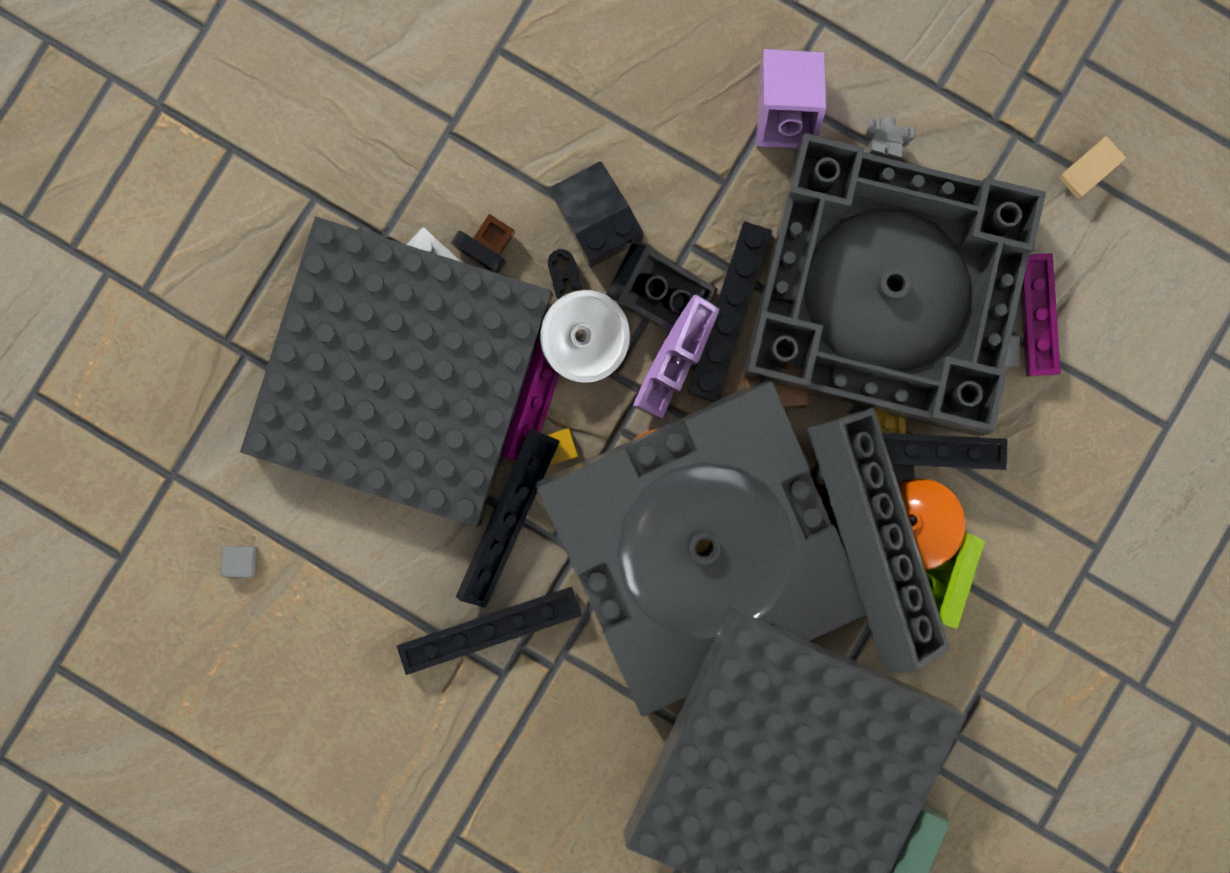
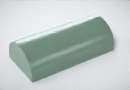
(922, 842)

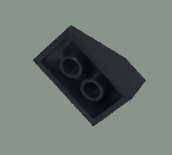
(596, 214)
(656, 287)

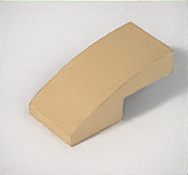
(1092, 167)

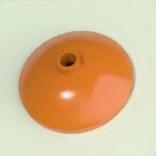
(940, 519)

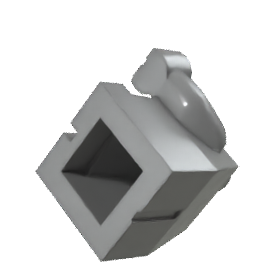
(887, 138)

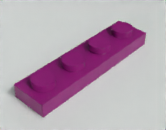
(1040, 317)
(532, 403)

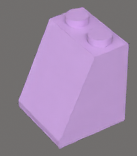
(790, 97)

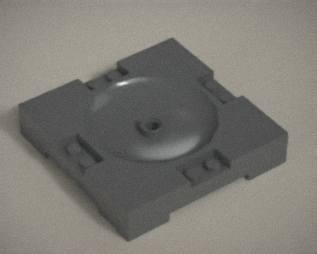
(959, 273)
(715, 477)

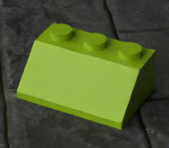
(953, 579)

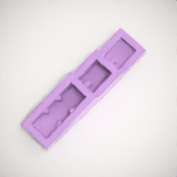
(675, 356)

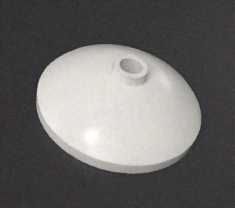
(603, 338)

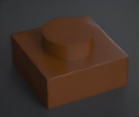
(494, 234)

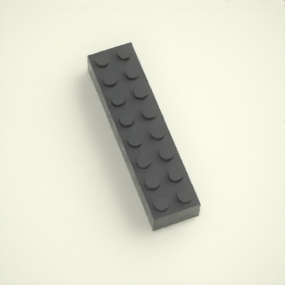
(879, 541)

